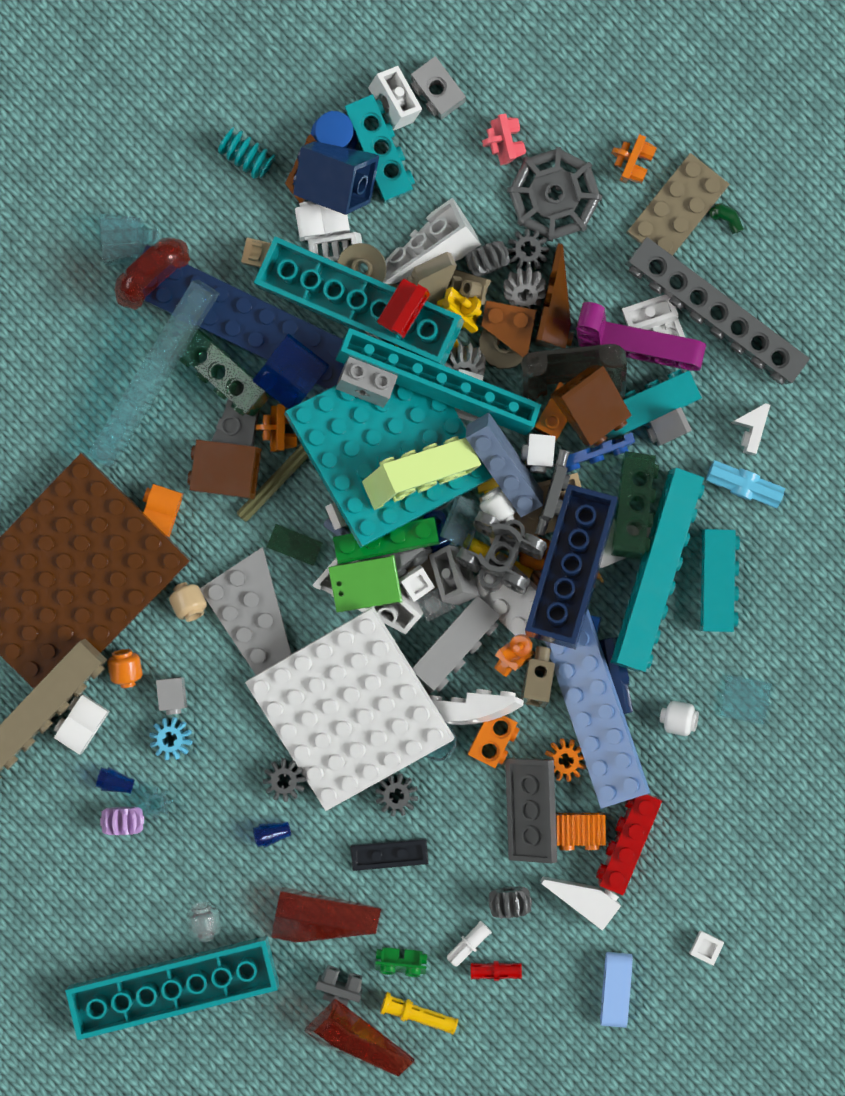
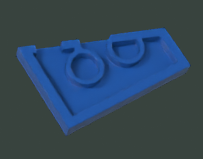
(596, 454)

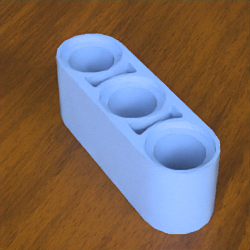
(616, 989)

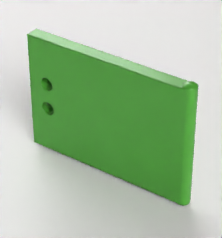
(365, 584)

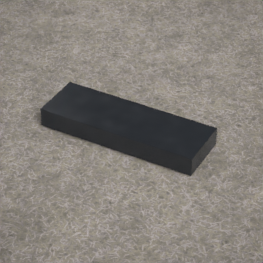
(389, 854)

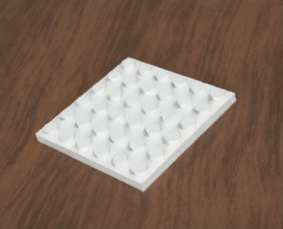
(350, 709)

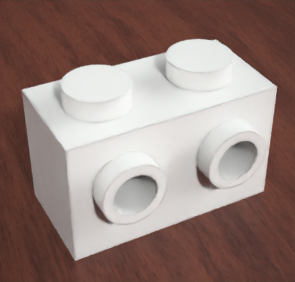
(538, 453)

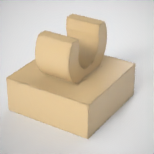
(254, 252)

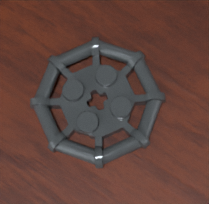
(541, 187)

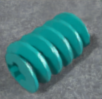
(245, 154)

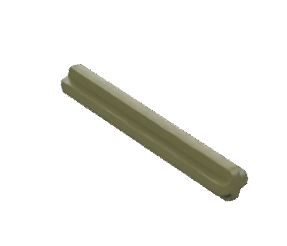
(273, 484)

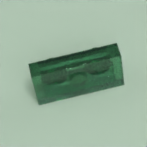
(294, 544)

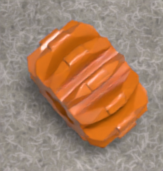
(570, 753)

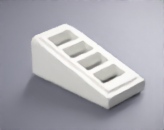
(313, 244)

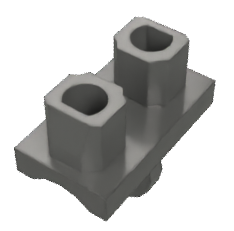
(335, 989)

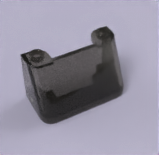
(562, 365)

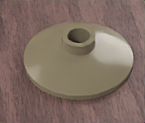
(364, 253)

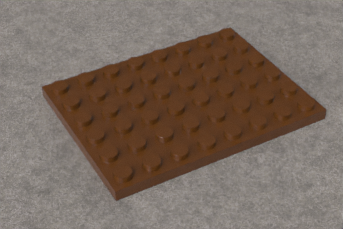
(77, 570)

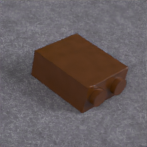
(224, 469)

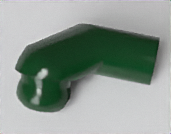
(728, 214)

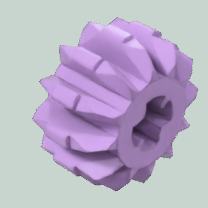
(122, 820)

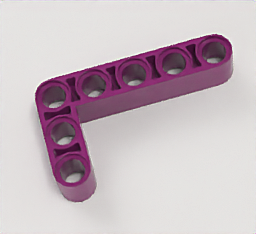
(638, 342)

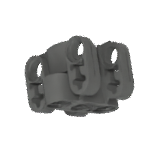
(520, 542)

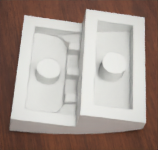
(654, 315)

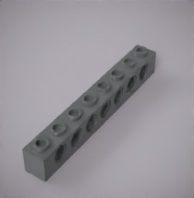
(792, 359)

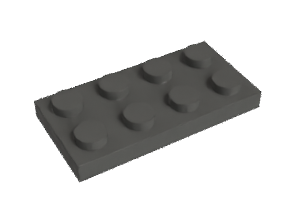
(531, 810)

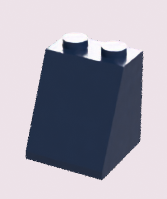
(335, 176)

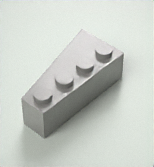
(454, 644)

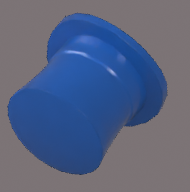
(334, 129)

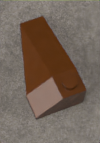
(555, 316)

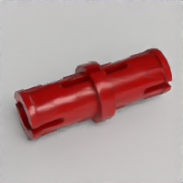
(496, 970)

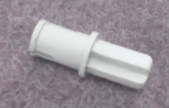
(468, 943)

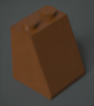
(592, 405)

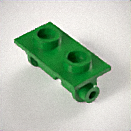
(392, 963)

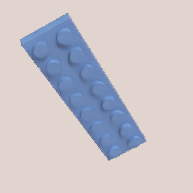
(598, 719)

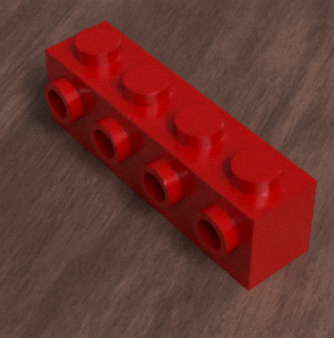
(628, 843)

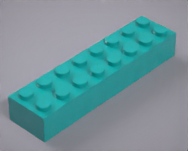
(353, 299)
(172, 987)

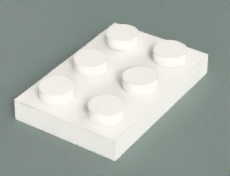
(510, 605)

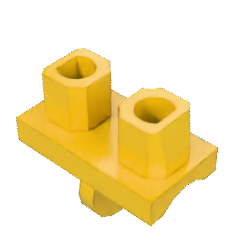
(466, 307)

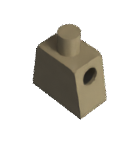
(536, 689)

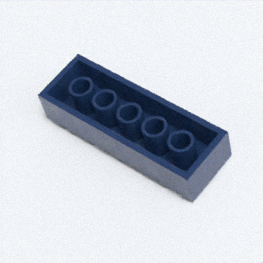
(571, 566)

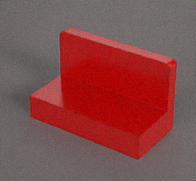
(403, 307)

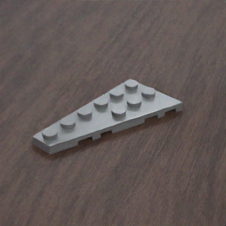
(250, 611)

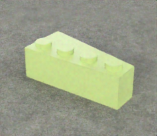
(420, 471)

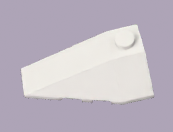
(444, 232)

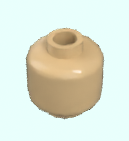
(188, 602)

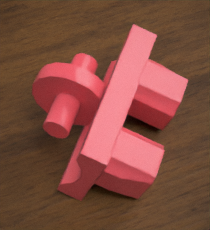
(501, 140)

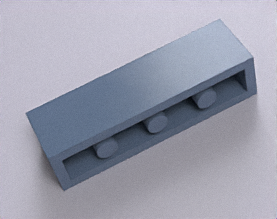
(504, 464)

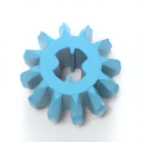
(178, 743)

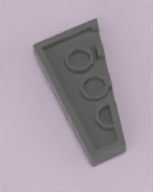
(234, 427)

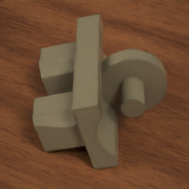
(469, 285)

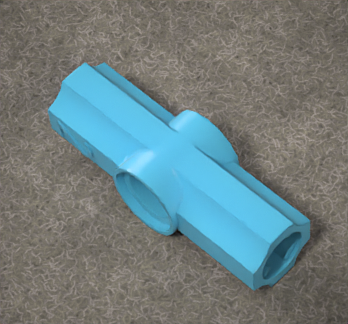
(745, 484)

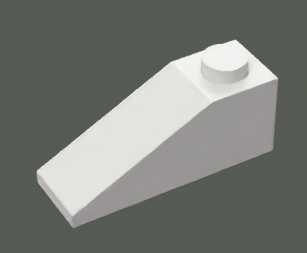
(588, 900)

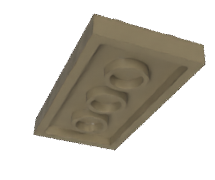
(679, 205)

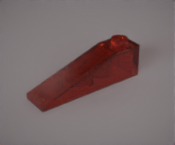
(315, 917)
(351, 1035)

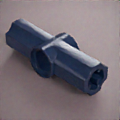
(618, 674)

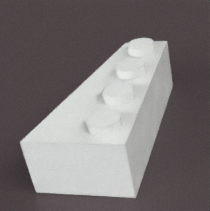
(396, 615)

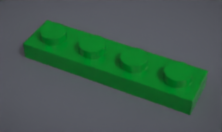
(408, 537)

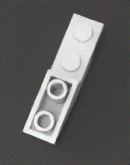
(476, 707)

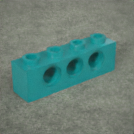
(370, 108)

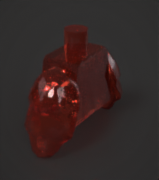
(150, 271)

